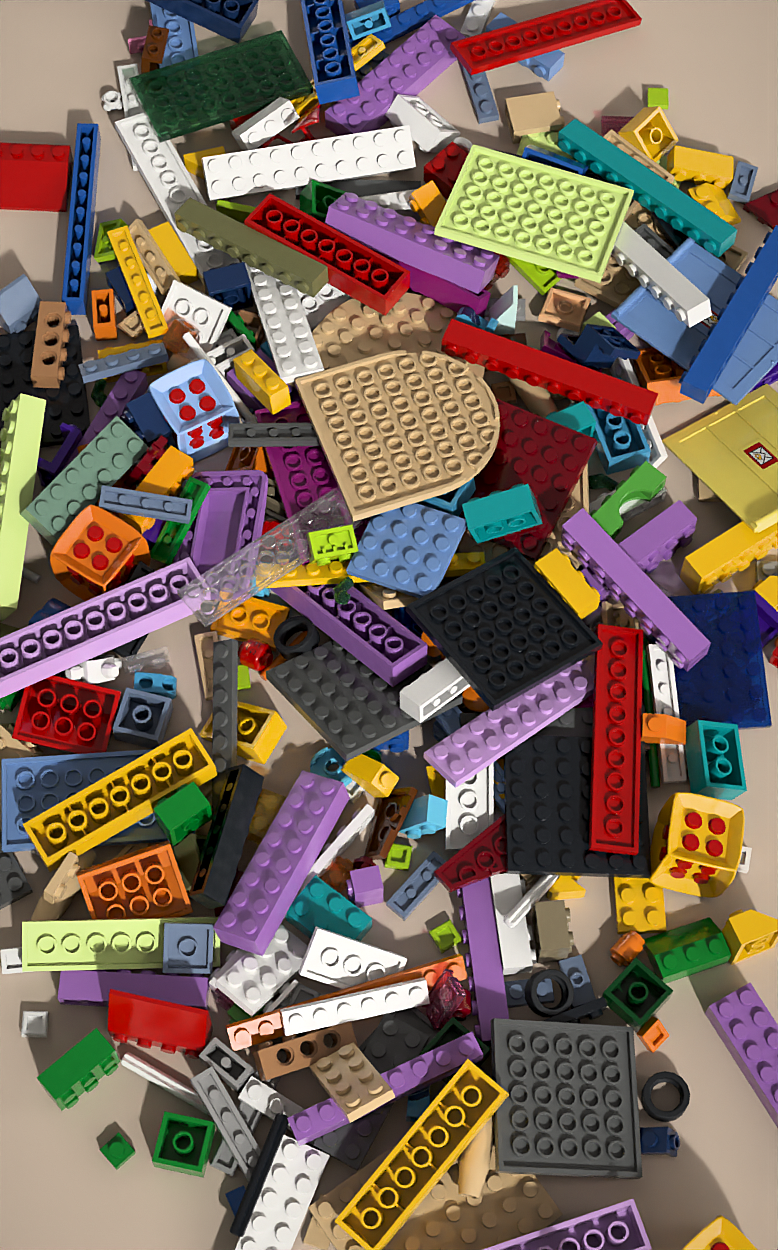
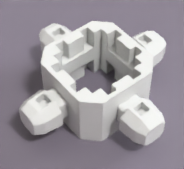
(95, 670)

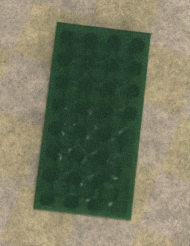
(220, 86)

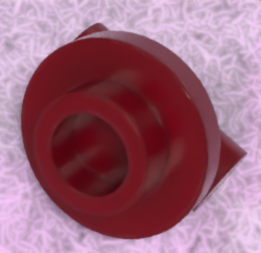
(363, 862)

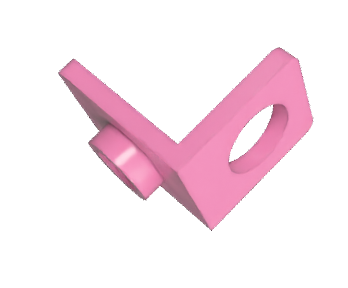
(137, 44)

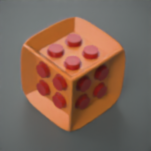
(97, 553)

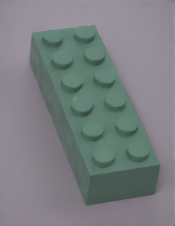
(81, 480)

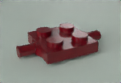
(152, 456)

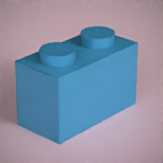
(368, 20)

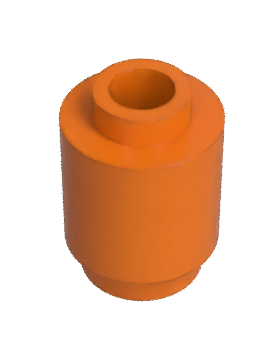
(627, 948)

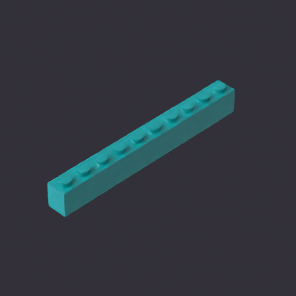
(648, 187)

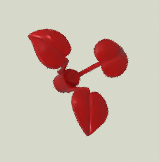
(308, 118)

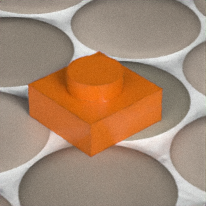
(652, 1034)

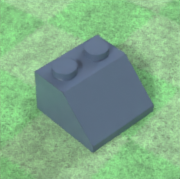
(18, 305)

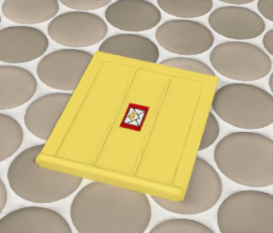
(737, 455)

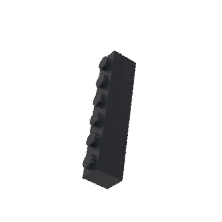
(226, 837)

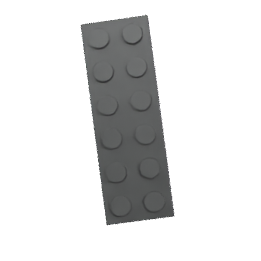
(389, 1047)

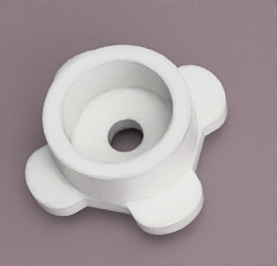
(112, 101)

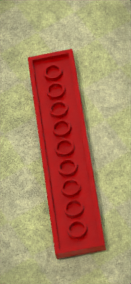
(544, 34)
(616, 741)

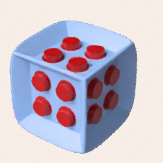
(195, 409)

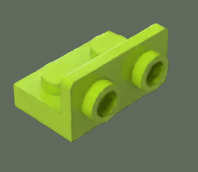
(103, 248)
(332, 544)

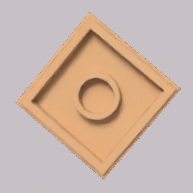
(564, 309)

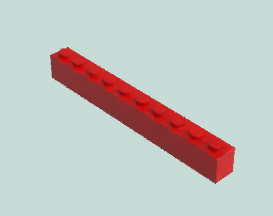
(549, 372)

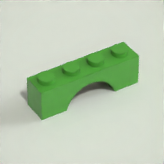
(642, 484)

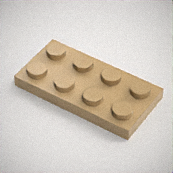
(352, 1082)

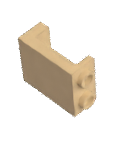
(533, 115)

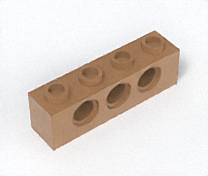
(50, 314)
(266, 1057)

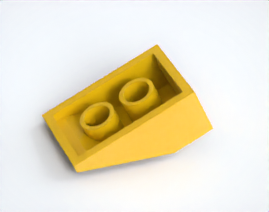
(257, 731)

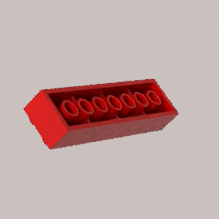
(350, 264)

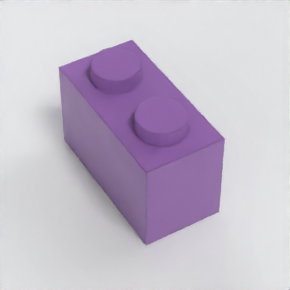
(365, 886)

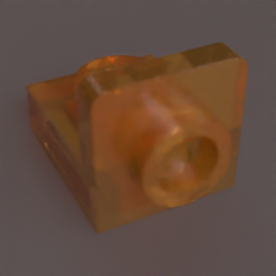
(338, 874)

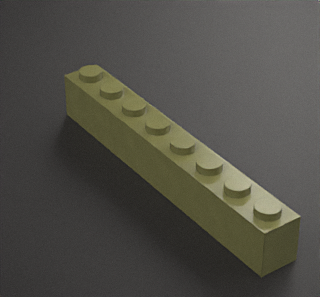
(252, 247)

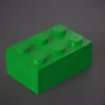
(79, 1070)

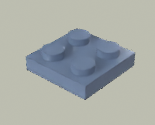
(188, 947)

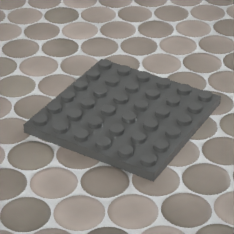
(346, 698)
(567, 1099)

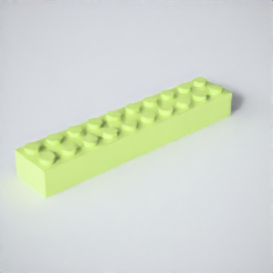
(17, 478)

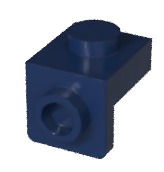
(659, 1141)

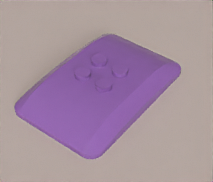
(227, 518)

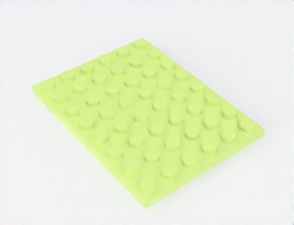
(535, 213)

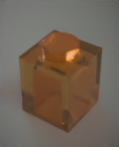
(174, 335)

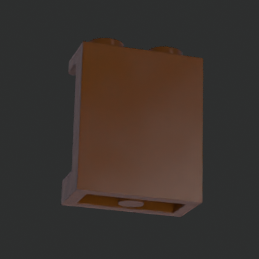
(154, 48)

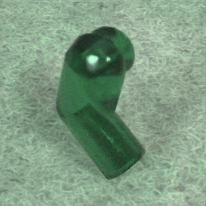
(98, 392)
(601, 481)
(340, 591)

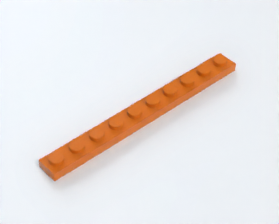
(269, 1025)

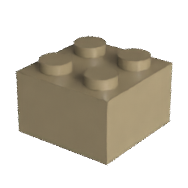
(551, 931)

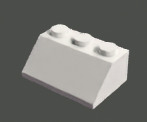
(425, 124)

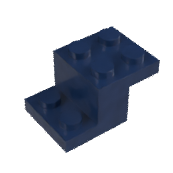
(598, 346)

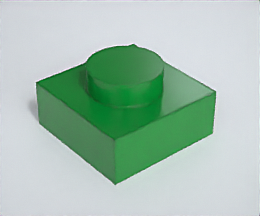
(117, 1151)

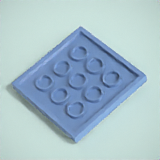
(408, 549)

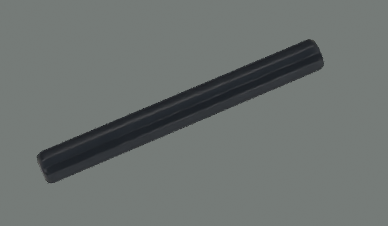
(259, 1175)

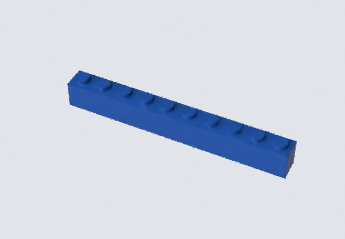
(81, 218)
(732, 322)

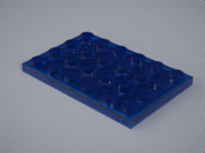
(731, 678)

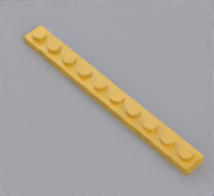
(336, 571)

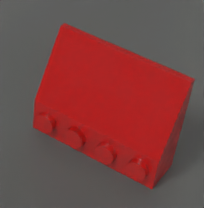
(35, 176)
(67, 715)
(158, 1024)

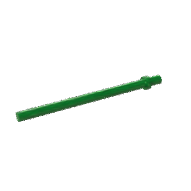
(647, 699)

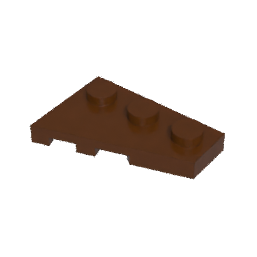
(388, 821)

